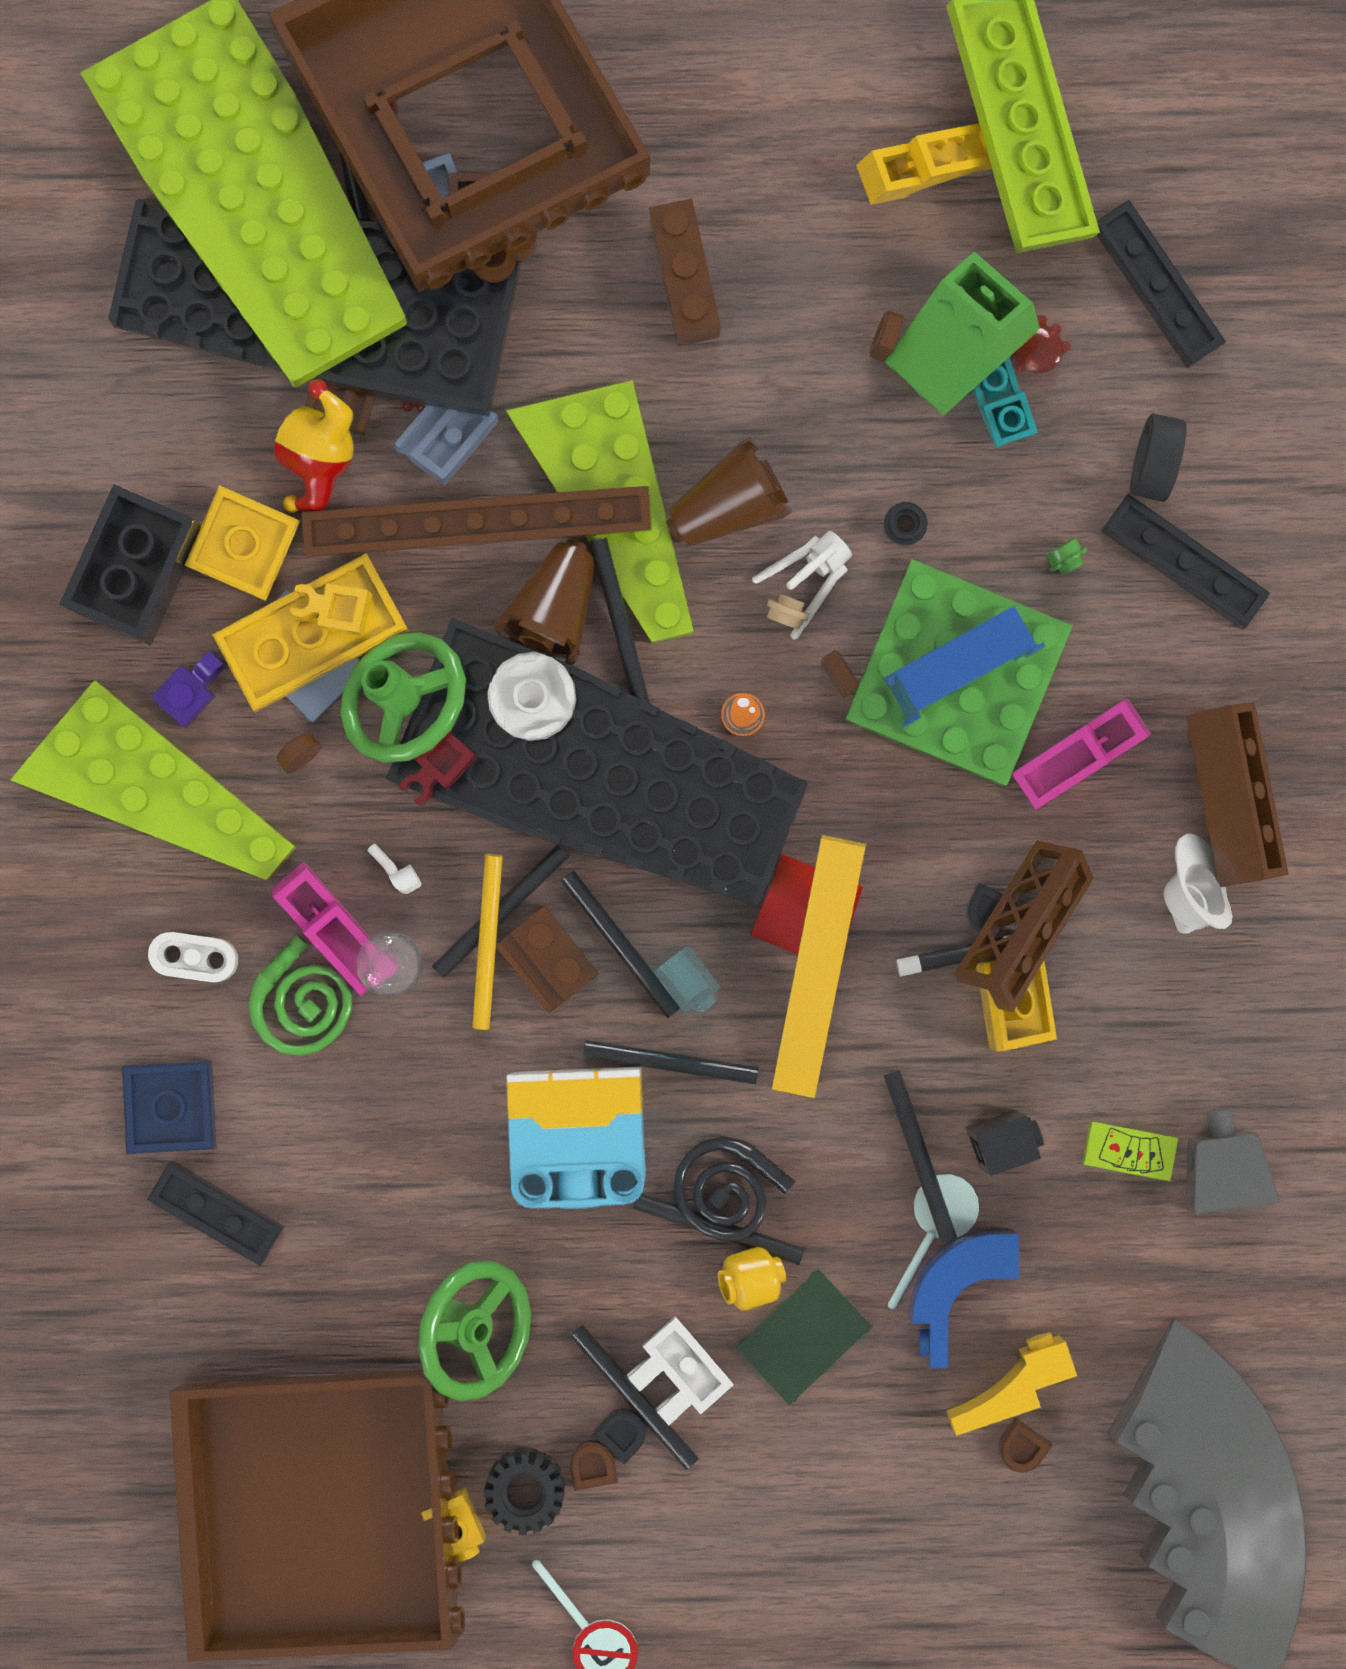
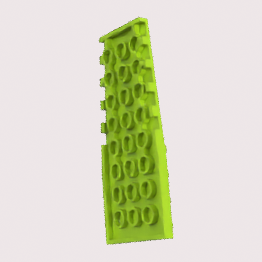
(248, 186)

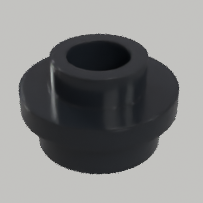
(910, 511)

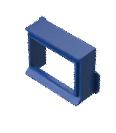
(961, 662)

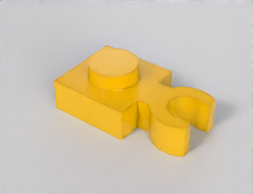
(339, 609)

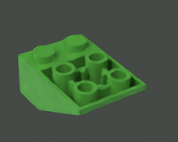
(963, 333)

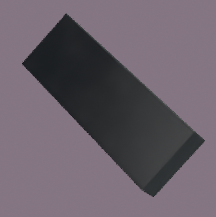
(215, 1213)

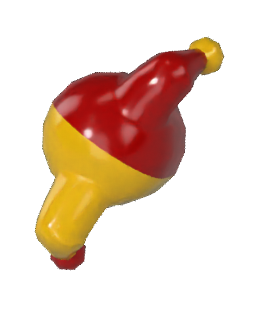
(315, 448)

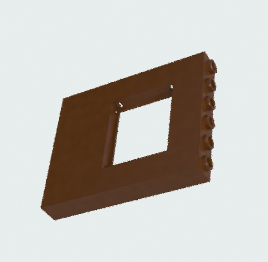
(377, 51)

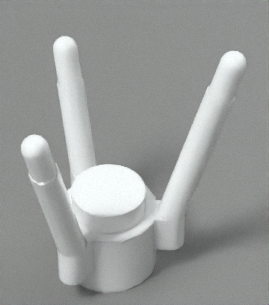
(824, 556)

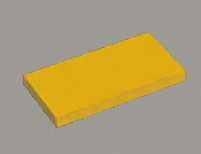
(279, 654)

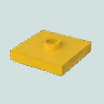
(242, 543)

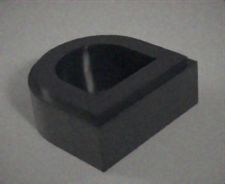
(982, 905)
(621, 1433)

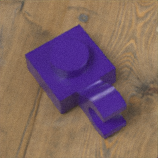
(186, 692)

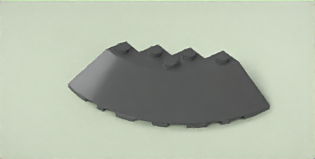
(1221, 1502)

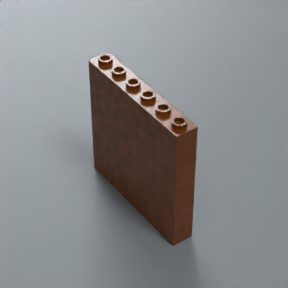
(311, 1519)

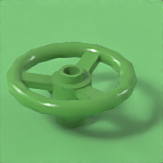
(400, 695)
(471, 1327)

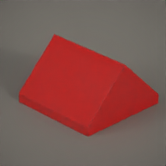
(786, 905)

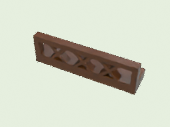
(1041, 923)

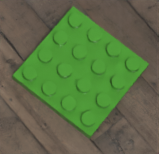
(980, 723)

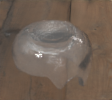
(389, 963)

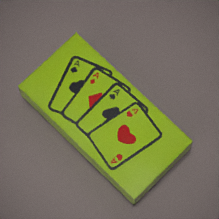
(1129, 1151)

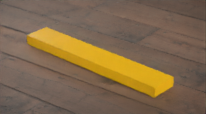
(818, 966)

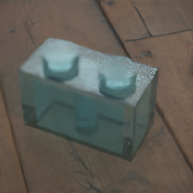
(688, 981)

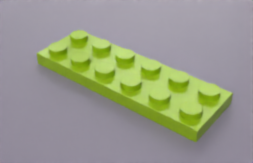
(1023, 122)

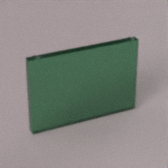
(803, 1336)

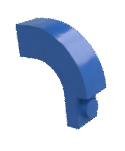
(951, 1270)

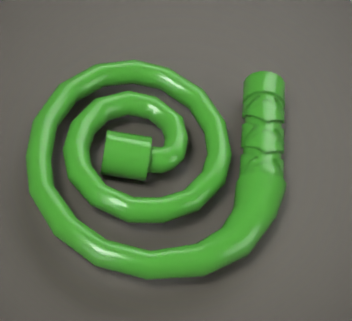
(308, 1009)

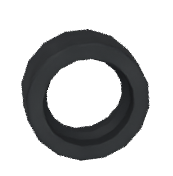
(1158, 457)

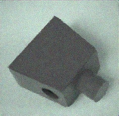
(1227, 1168)

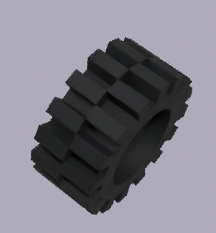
(517, 1517)

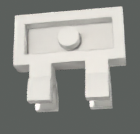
(687, 1365)

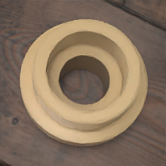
(787, 611)

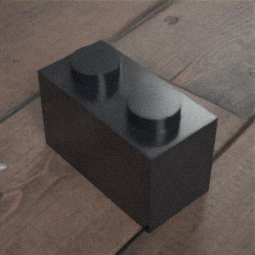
(1005, 1142)

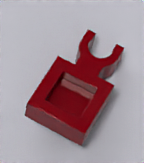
(442, 765)

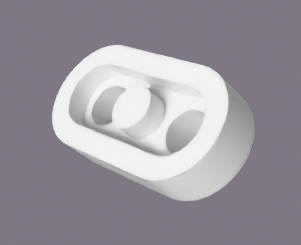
(194, 957)

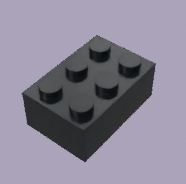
(131, 565)

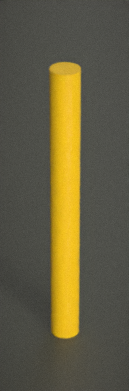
(487, 941)

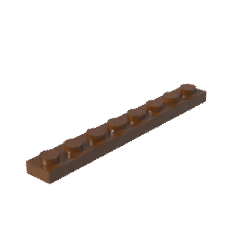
(477, 521)

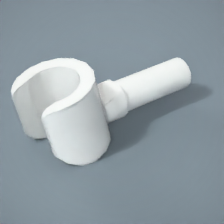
(404, 879)

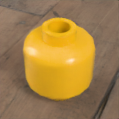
(751, 1278)

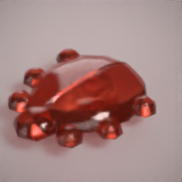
(1042, 350)

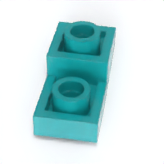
(1004, 406)

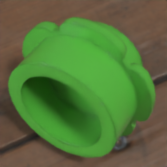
(1066, 557)

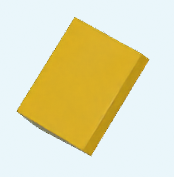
(1030, 1021)

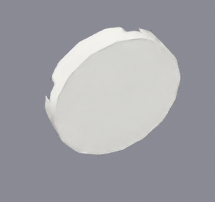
(532, 696)

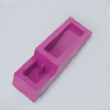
(1081, 753)
(323, 921)

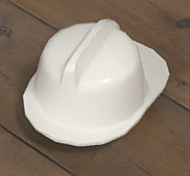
(1195, 890)

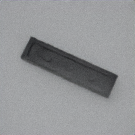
(1158, 284)
(1185, 561)

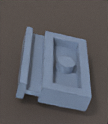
(444, 440)

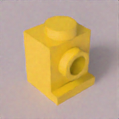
(469, 1522)

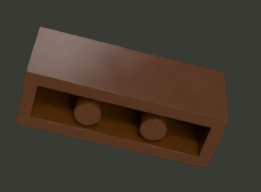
(684, 272)

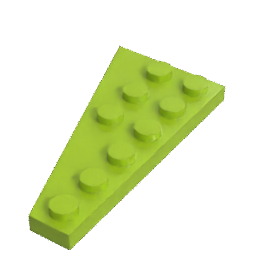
(601, 444)
(132, 774)

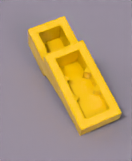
(923, 162)
(1041, 1364)

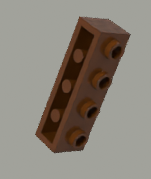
(1237, 794)

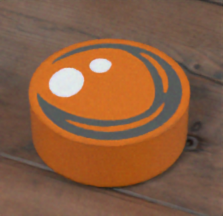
(742, 715)

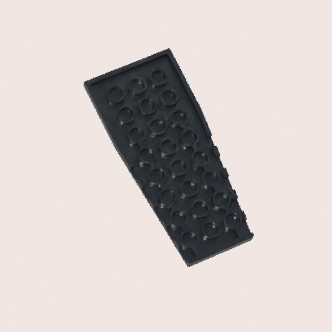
(439, 359)
(615, 780)

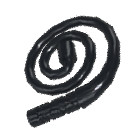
(721, 1196)

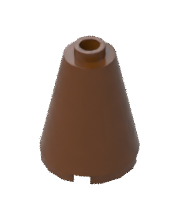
(729, 498)
(553, 603)

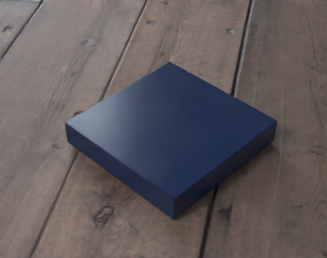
(169, 1107)

